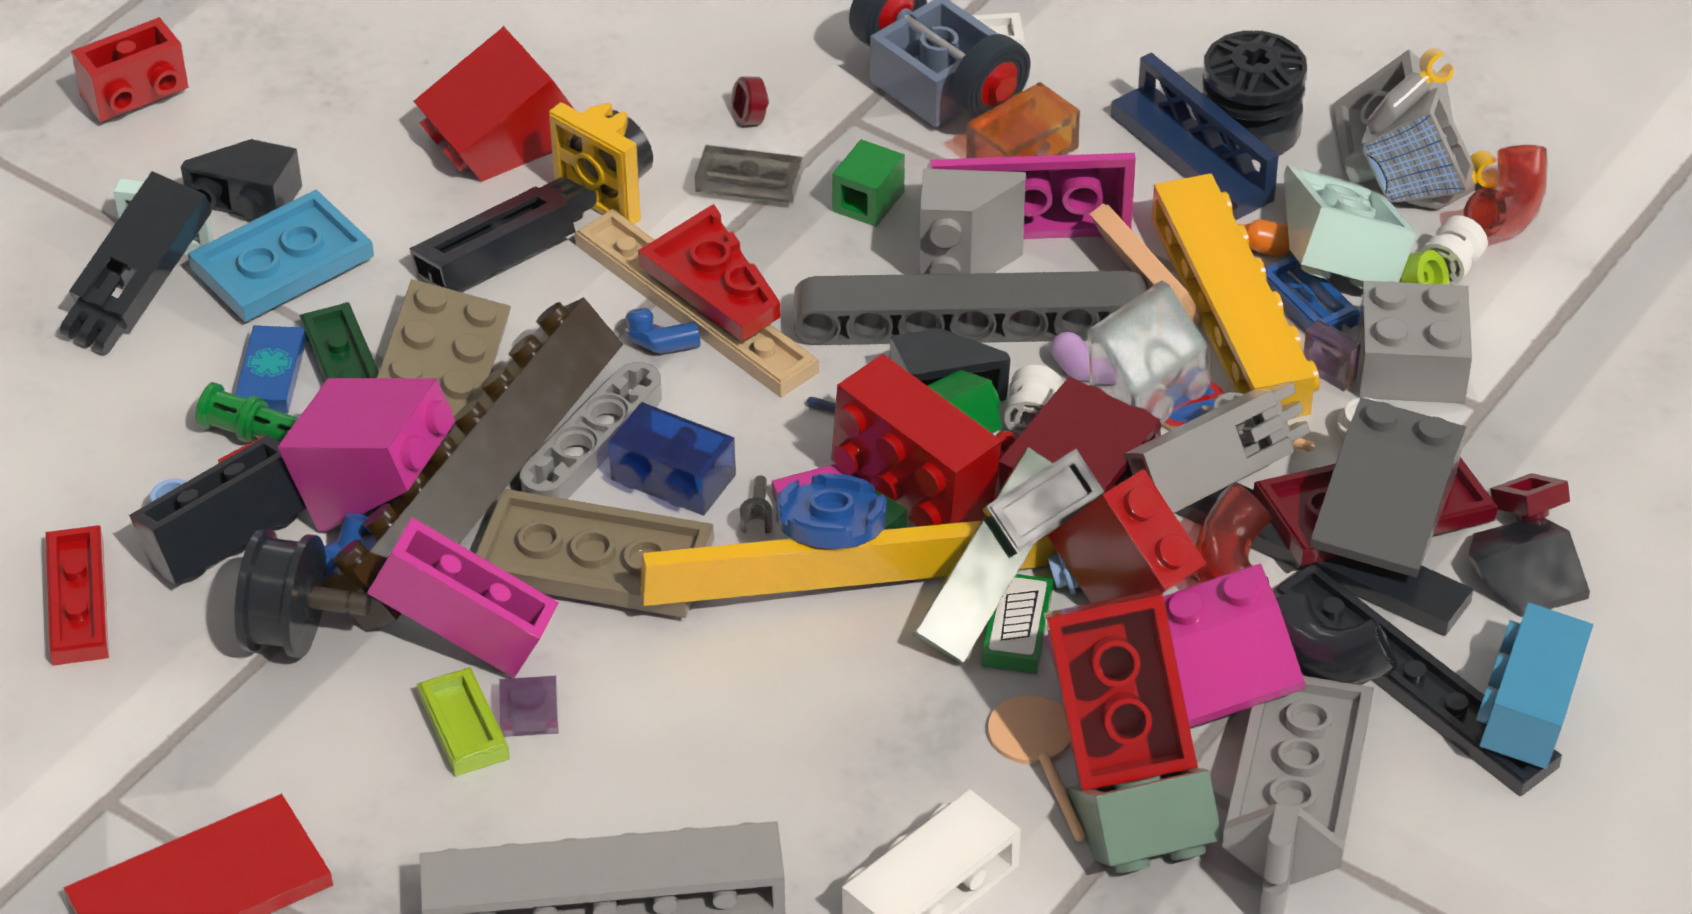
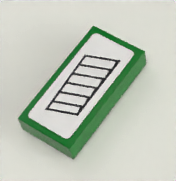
(1018, 625)

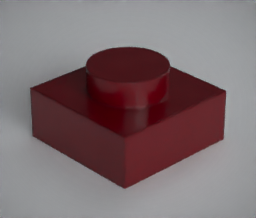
(1531, 496)

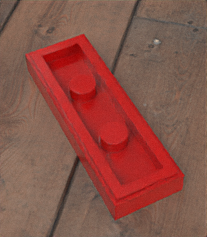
(76, 595)

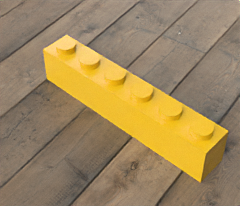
(1230, 289)

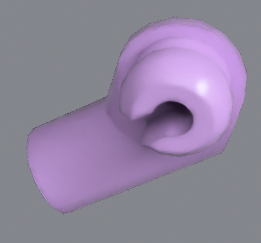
(1071, 355)

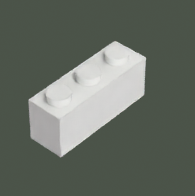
(940, 864)

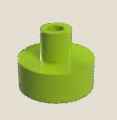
(1425, 268)

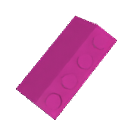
(1063, 189)
(1230, 645)

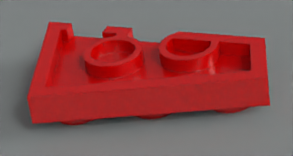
(712, 274)

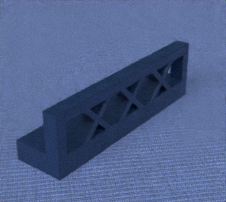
(1196, 145)

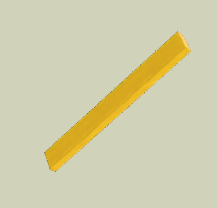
(794, 566)

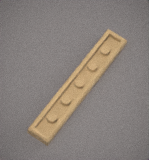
(765, 356)

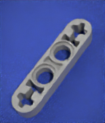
(583, 430)

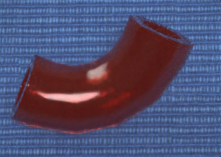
(1517, 193)
(1229, 532)

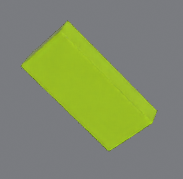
(463, 721)

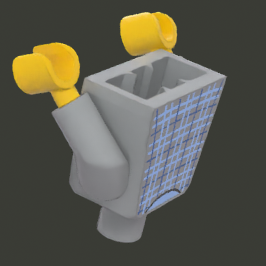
(1416, 145)

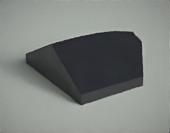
(1530, 564)

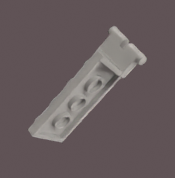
(1297, 785)

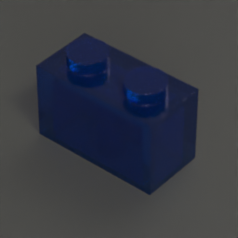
(672, 458)

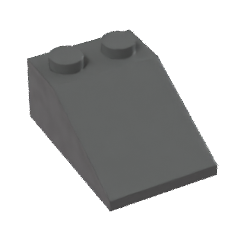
(1389, 487)

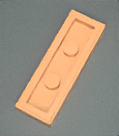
(1139, 257)

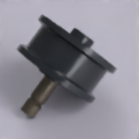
(284, 593)

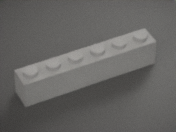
(629, 873)

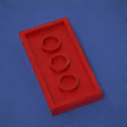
(232, 866)

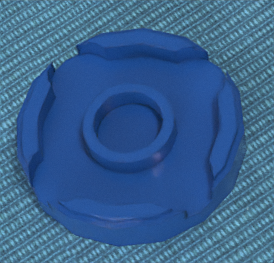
(831, 511)

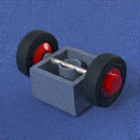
(938, 57)

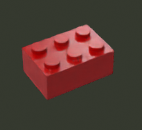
(913, 445)
(1120, 690)

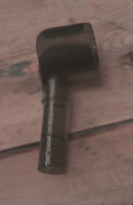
(757, 506)

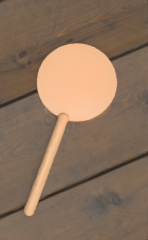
(1035, 732)

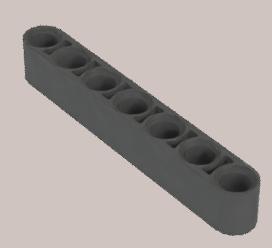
(967, 304)

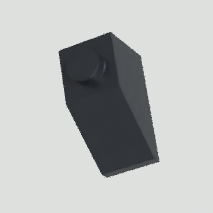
(940, 353)

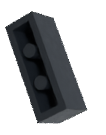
(218, 512)

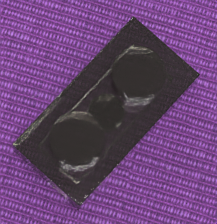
(748, 174)

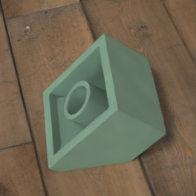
(1148, 818)

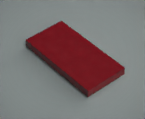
(1298, 497)

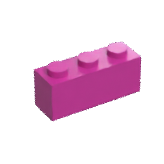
(463, 597)

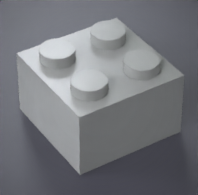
(1414, 342)

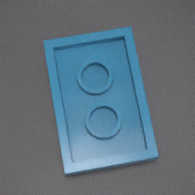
(280, 255)

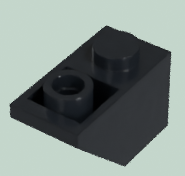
(245, 177)

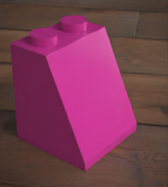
(363, 443)

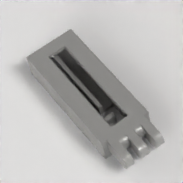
(1208, 449)

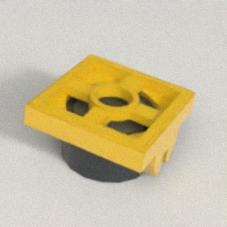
(603, 155)

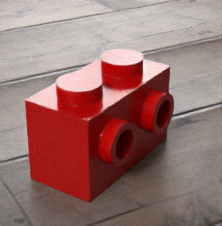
(130, 69)

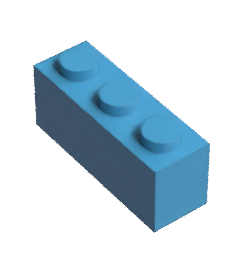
(1533, 684)

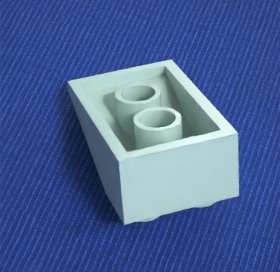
(1344, 228)

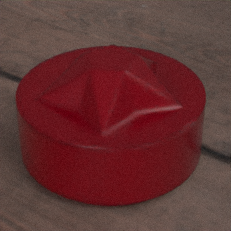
(749, 100)

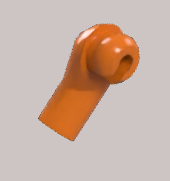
(1268, 237)

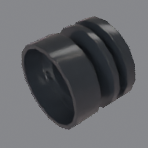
(1259, 84)

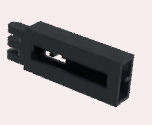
(501, 234)
(146, 238)

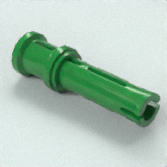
(248, 417)

